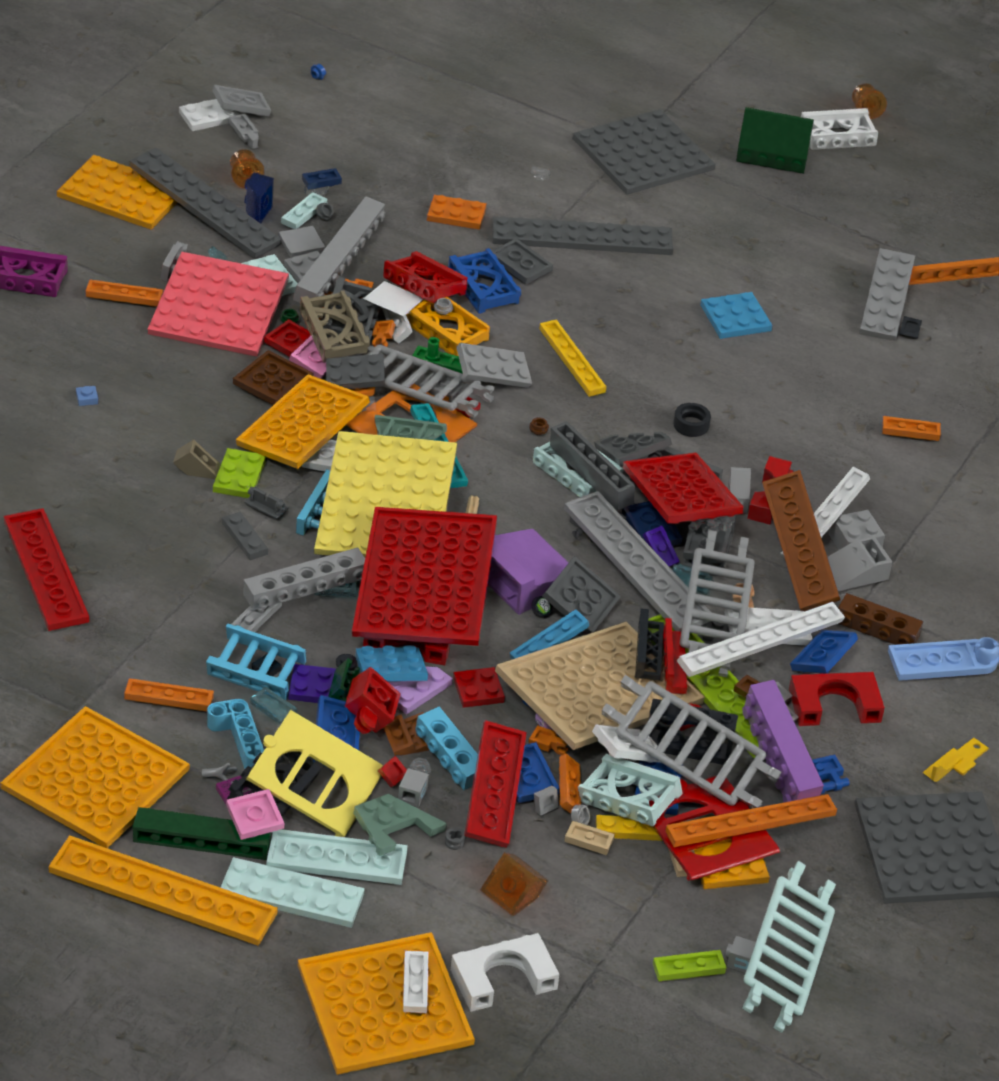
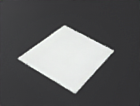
(393, 298)

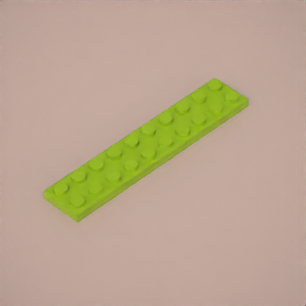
(718, 691)

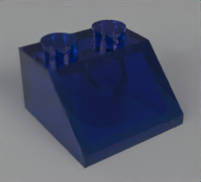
(259, 196)

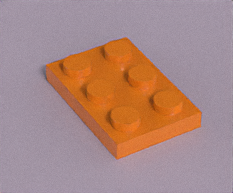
(456, 212)

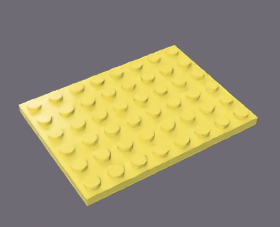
(380, 473)

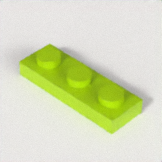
(689, 965)

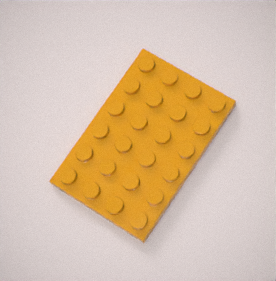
(117, 192)
(302, 421)

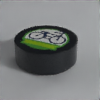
(541, 606)

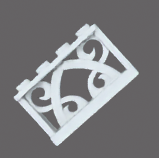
(861, 132)

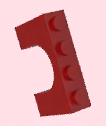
(856, 686)

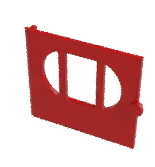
(743, 849)

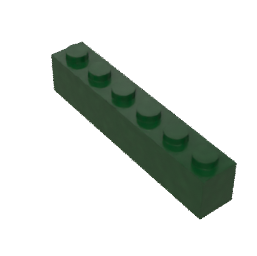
(196, 834)

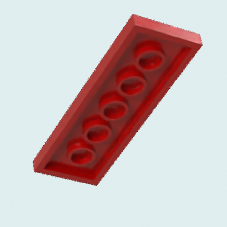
(495, 784)

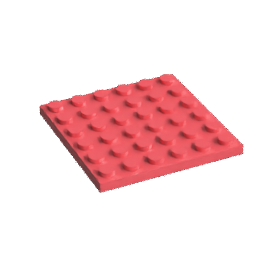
(218, 304)

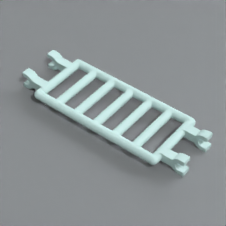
(758, 988)

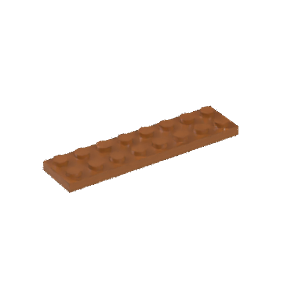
(801, 541)

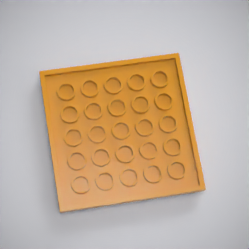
(95, 776)
(361, 1005)

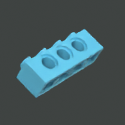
(448, 745)

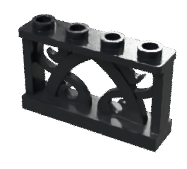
(726, 719)
(304, 778)

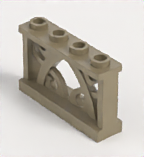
(312, 310)

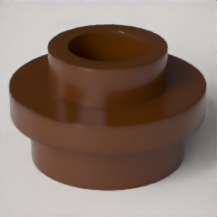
(539, 426)

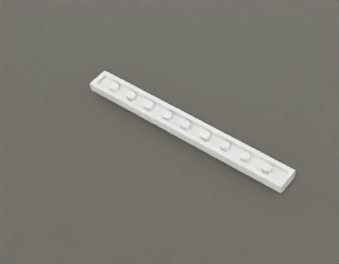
(760, 639)

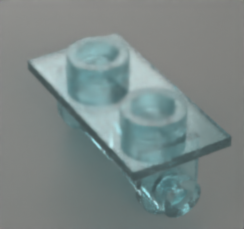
(684, 574)

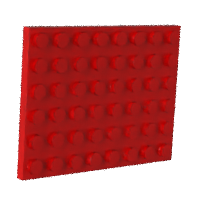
(425, 576)

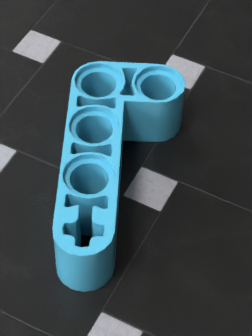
(236, 716)

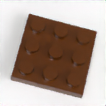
(270, 377)

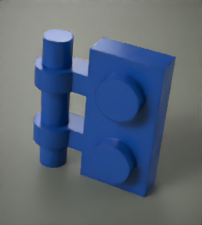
(831, 769)

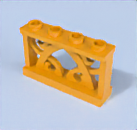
(449, 338)

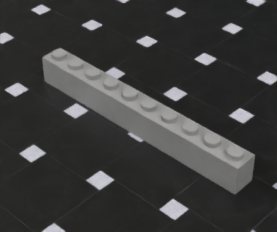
(341, 250)

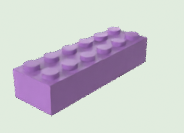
(781, 741)

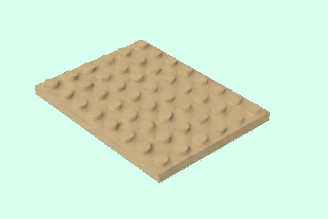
(577, 679)

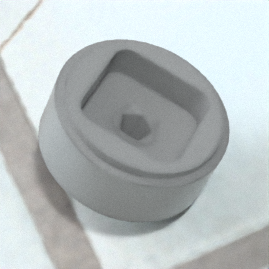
(580, 814)

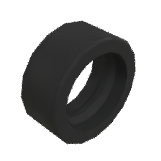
(692, 429)

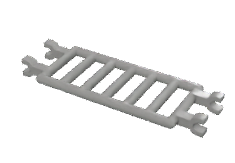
(459, 402)
(692, 597)
(676, 765)

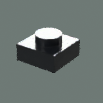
(910, 327)
(274, 668)

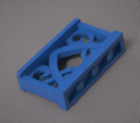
(487, 297)

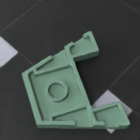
(389, 815)

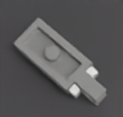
(245, 129)
(171, 260)

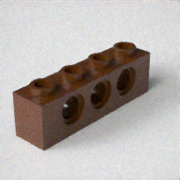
(879, 621)

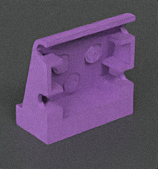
(523, 568)

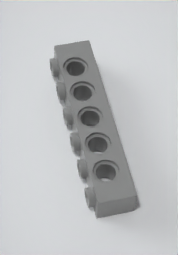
(304, 579)

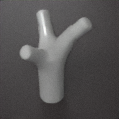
(218, 772)

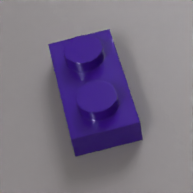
(660, 543)

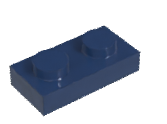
(321, 178)

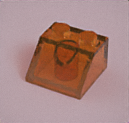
(513, 884)

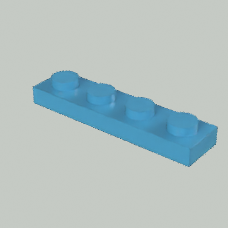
(553, 635)

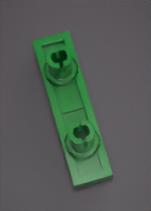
(437, 357)

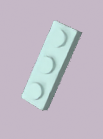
(303, 211)

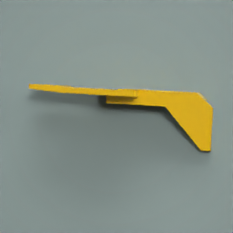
(959, 760)

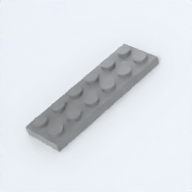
(887, 294)

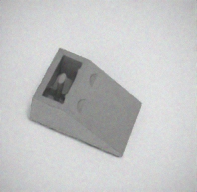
(860, 564)

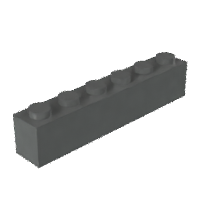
(592, 465)

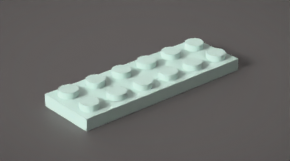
(335, 857)
(295, 892)

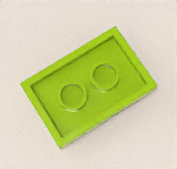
(238, 472)

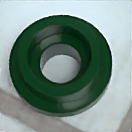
(289, 314)

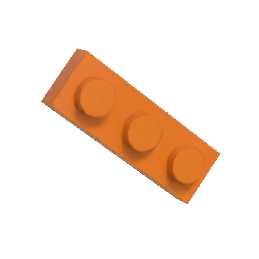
(911, 428)
(569, 782)

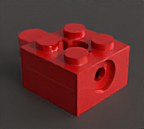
(372, 701)

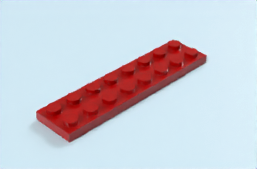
(46, 569)

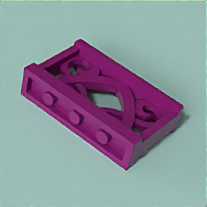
(40, 262)

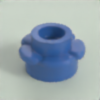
(318, 71)

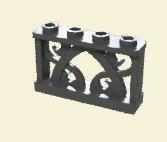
(355, 291)

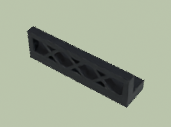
(645, 649)

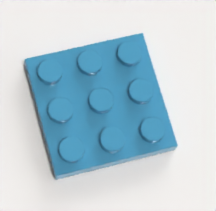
(736, 315)
(393, 662)

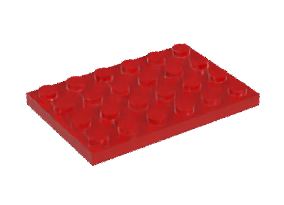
(682, 488)

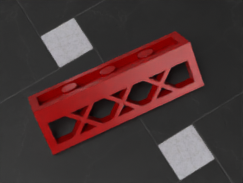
(674, 674)

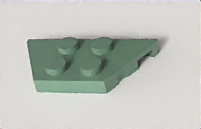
(409, 428)

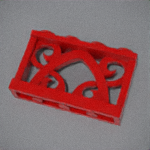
(441, 282)

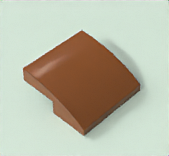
(403, 736)

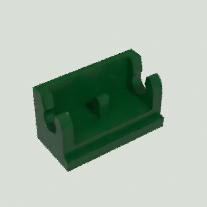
(342, 681)

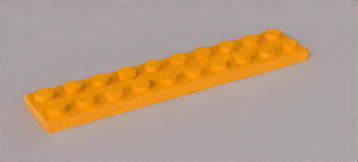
(163, 890)

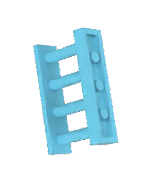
(313, 506)
(249, 678)

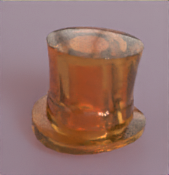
(867, 97)
(244, 165)

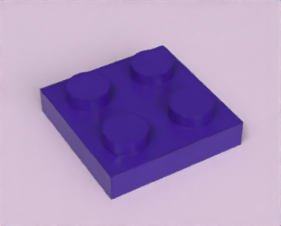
(310, 683)

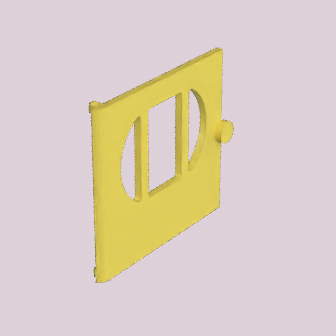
(311, 740)

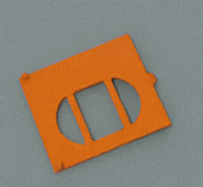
(457, 423)

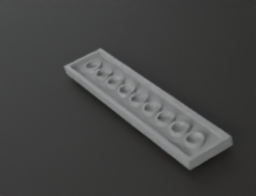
(633, 557)

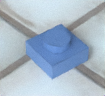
(86, 395)

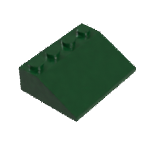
(774, 140)

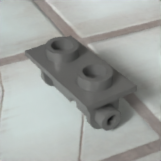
(267, 504)

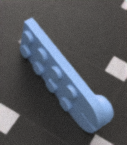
(944, 658)

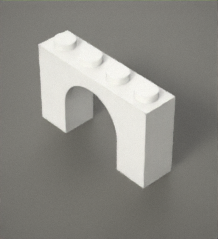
(523, 953)

